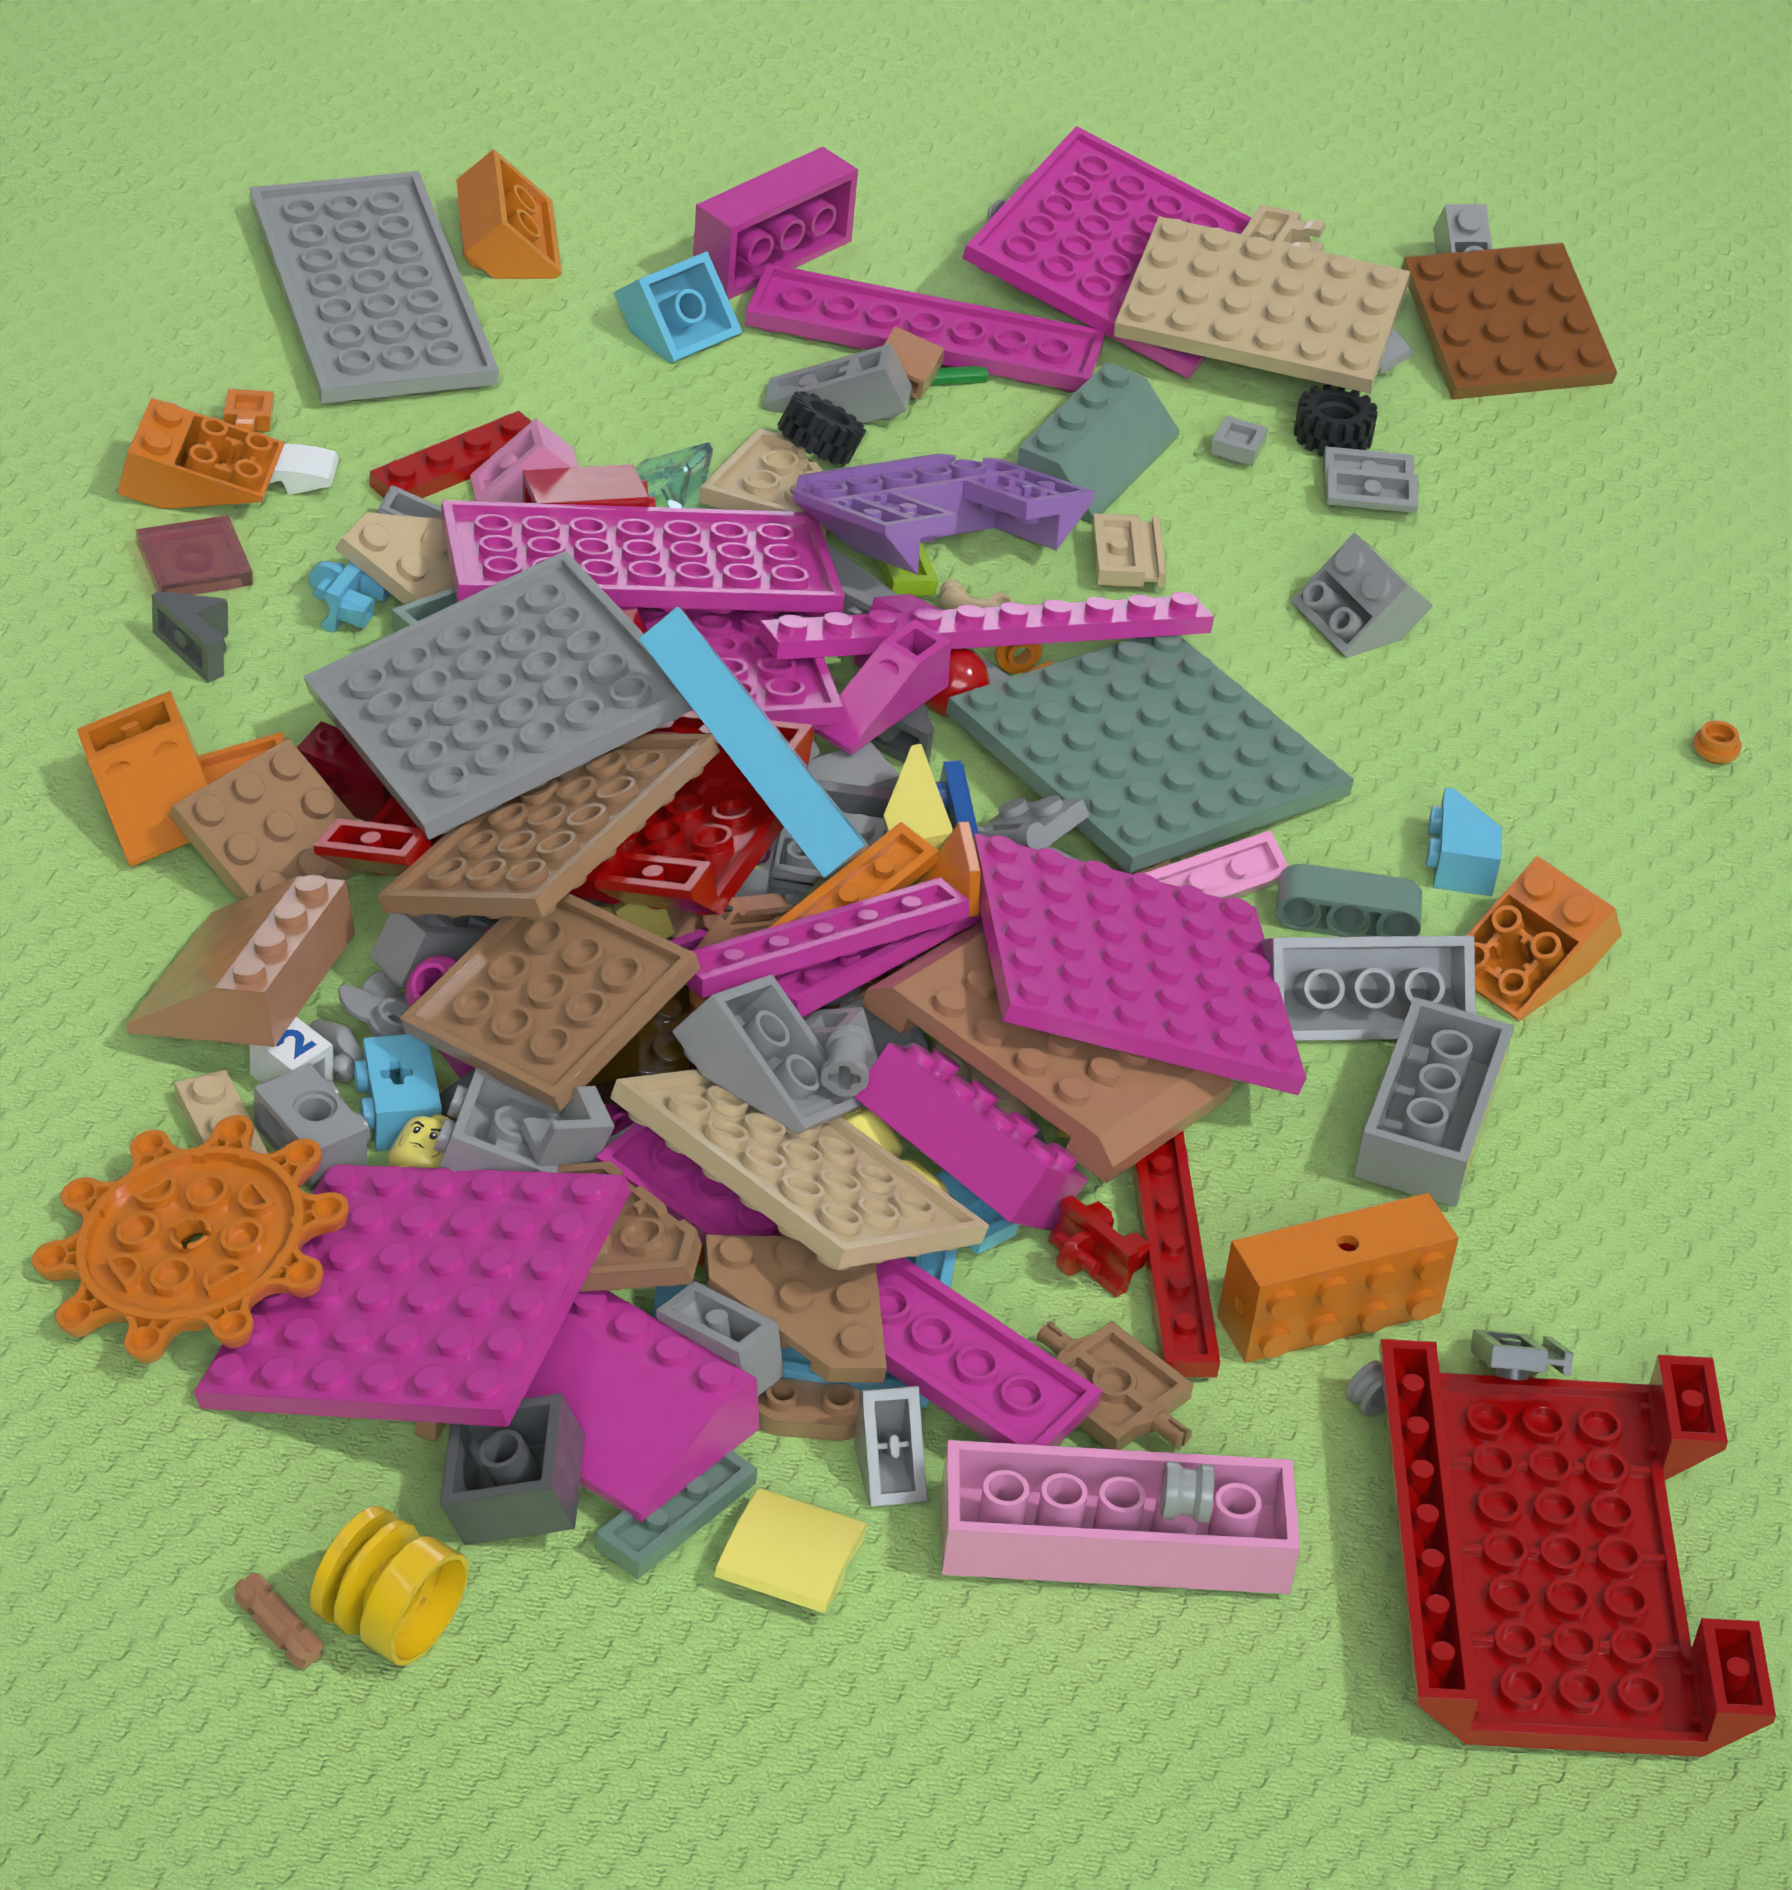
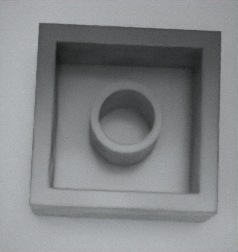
(515, 1476)

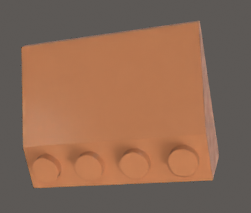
(251, 965)

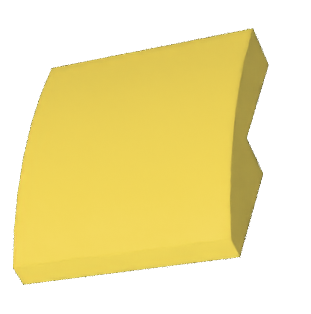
(790, 1550)

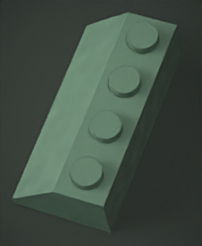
(1102, 436)

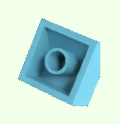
(679, 308)

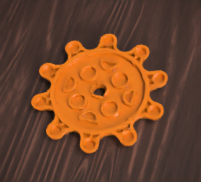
(134, 1230)

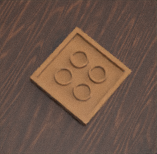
(263, 822)

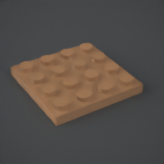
(550, 997)

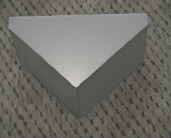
(891, 1446)

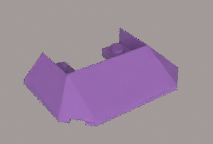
(913, 500)

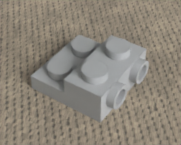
(489, 1127)

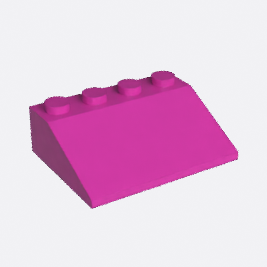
(646, 1399)

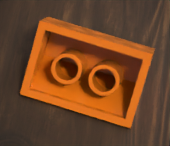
(506, 222)

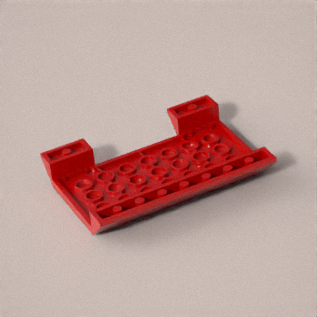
(683, 859)
(1552, 1561)

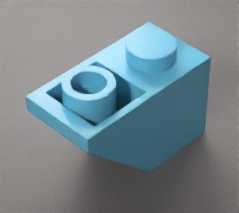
(1465, 846)

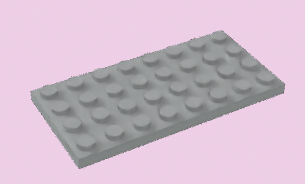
(372, 287)

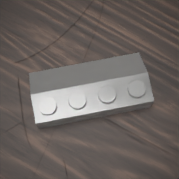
(1367, 983)

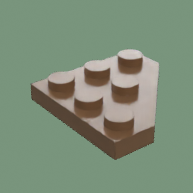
(644, 1244)
(818, 1309)

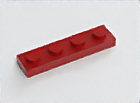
(447, 461)

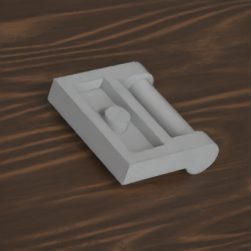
(1037, 822)

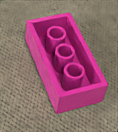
(777, 219)
(971, 1135)

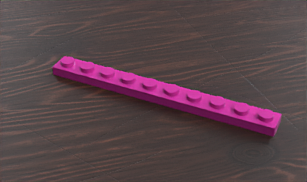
(990, 626)

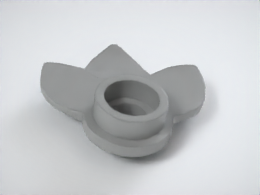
(376, 1004)

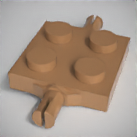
(1135, 1384)

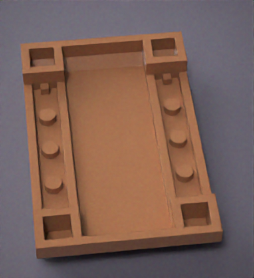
(1102, 1097)

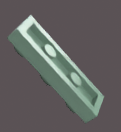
(643, 1544)

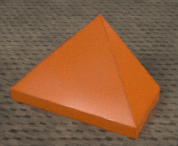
(959, 866)

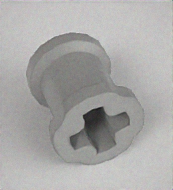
(848, 1052)

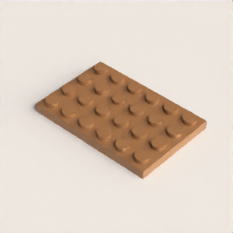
(550, 837)

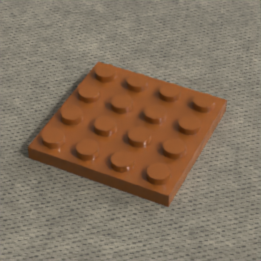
(1508, 321)

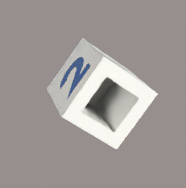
(294, 1049)

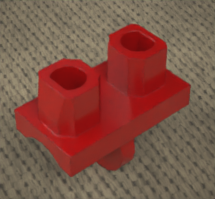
(1092, 1245)

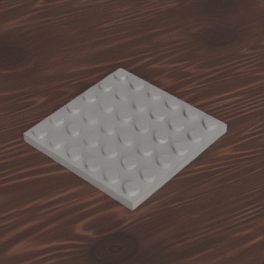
(497, 694)

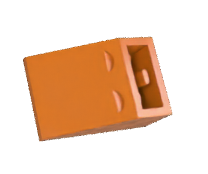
(196, 460)
(143, 768)
(1540, 939)

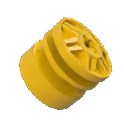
(389, 1585)

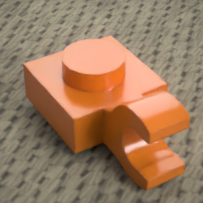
(249, 409)

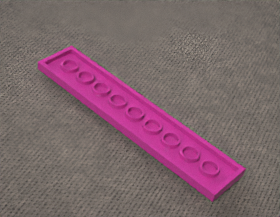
(930, 1332)

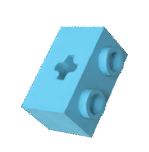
(398, 1085)

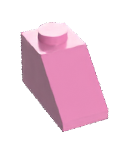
(532, 448)

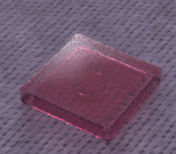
(194, 556)

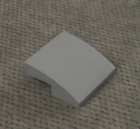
(1370, 479)

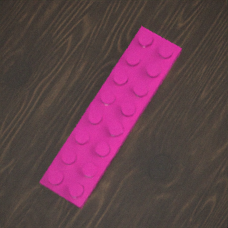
(971, 334)

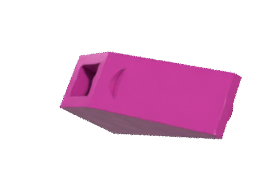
(890, 685)

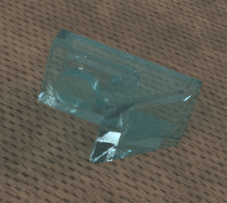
(677, 474)

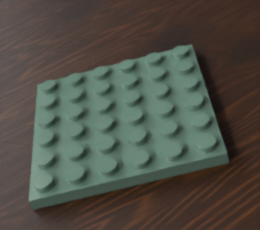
(1152, 746)

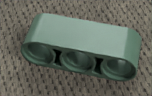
(1347, 902)

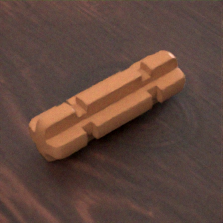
(278, 1620)

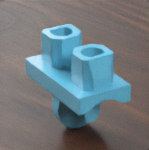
(346, 594)

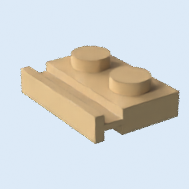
(1128, 550)

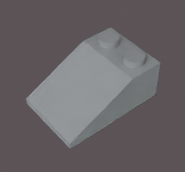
(763, 1054)

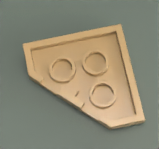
(759, 476)
(400, 554)

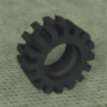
(1335, 419)
(821, 428)

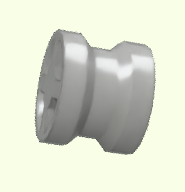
(1187, 1492)

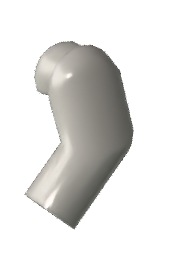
(344, 1047)

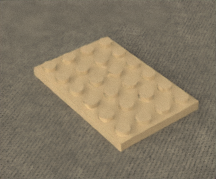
(1263, 304)
(819, 1186)

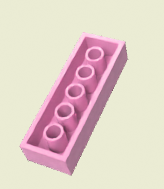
(1100, 1522)

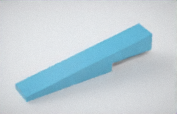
(754, 743)

